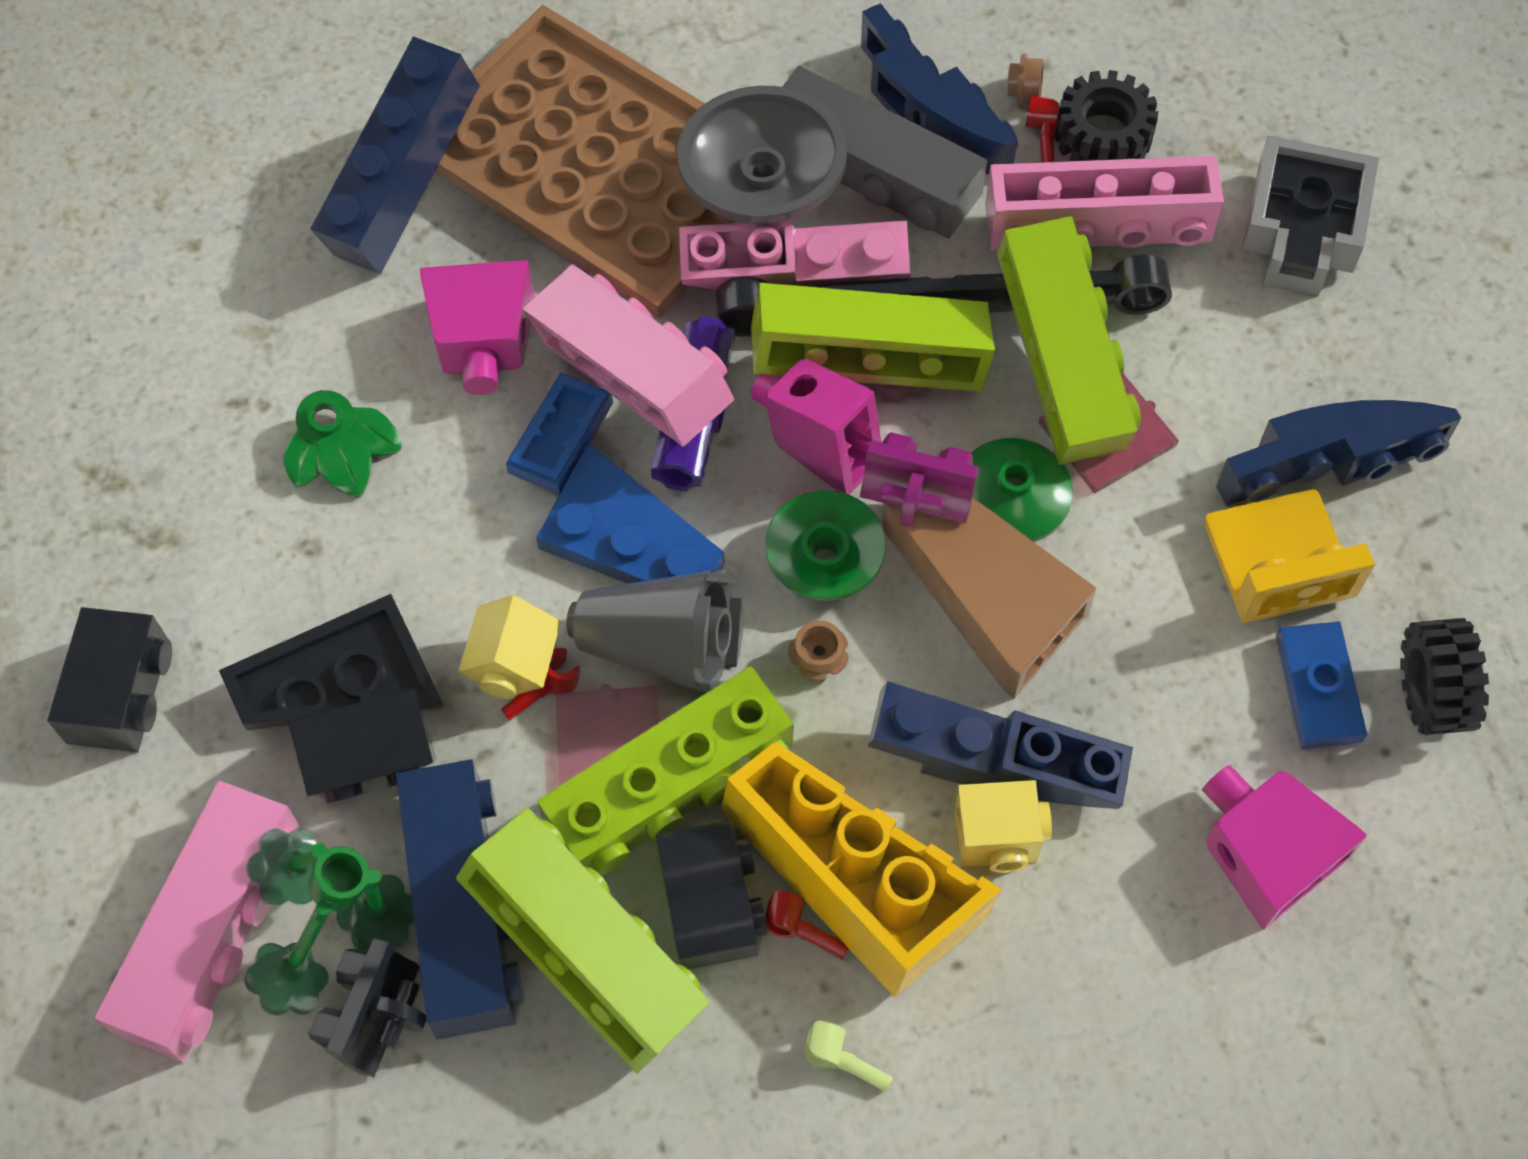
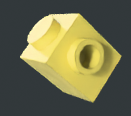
(509, 647)
(1001, 825)

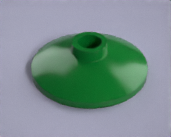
(1035, 506)
(825, 522)

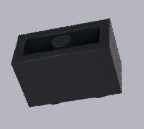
(110, 680)
(361, 744)

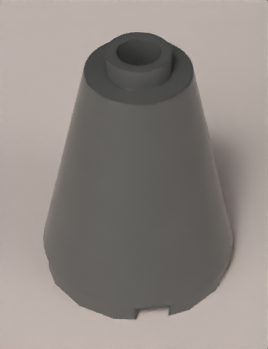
(664, 627)

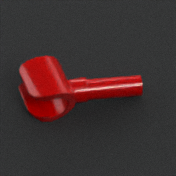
(1043, 116)
(553, 684)
(784, 920)

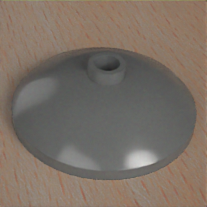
(762, 154)

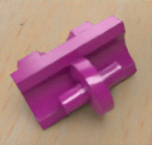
(918, 480)

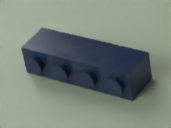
(396, 155)
(458, 942)

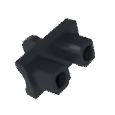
(375, 1009)

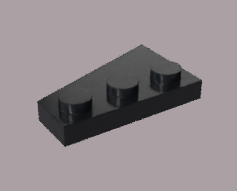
(330, 668)

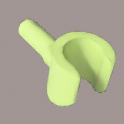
(824, 1050)

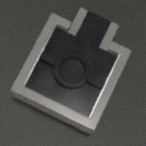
(1309, 212)

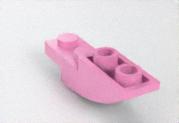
(793, 255)

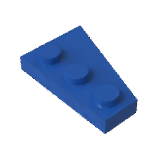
(622, 528)

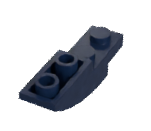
(940, 103)
(1349, 437)
(986, 748)

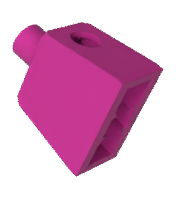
(479, 319)
(821, 421)
(1276, 840)

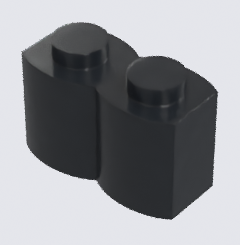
(708, 894)

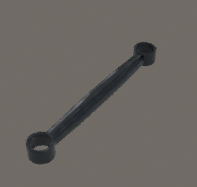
(1134, 285)

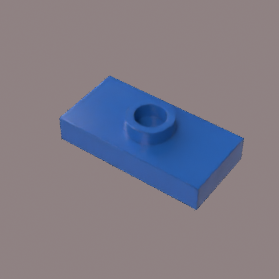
(559, 432)
(1321, 685)

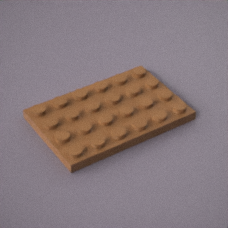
(582, 155)

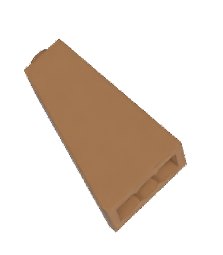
(995, 587)

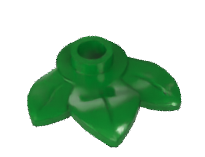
(341, 449)

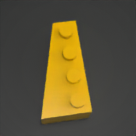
(859, 872)

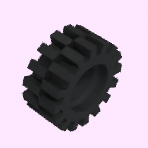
(1112, 99)
(1444, 676)

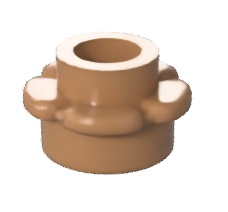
(1025, 79)
(819, 635)

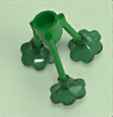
(337, 880)

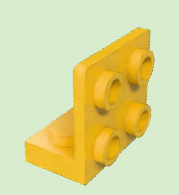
(1285, 556)

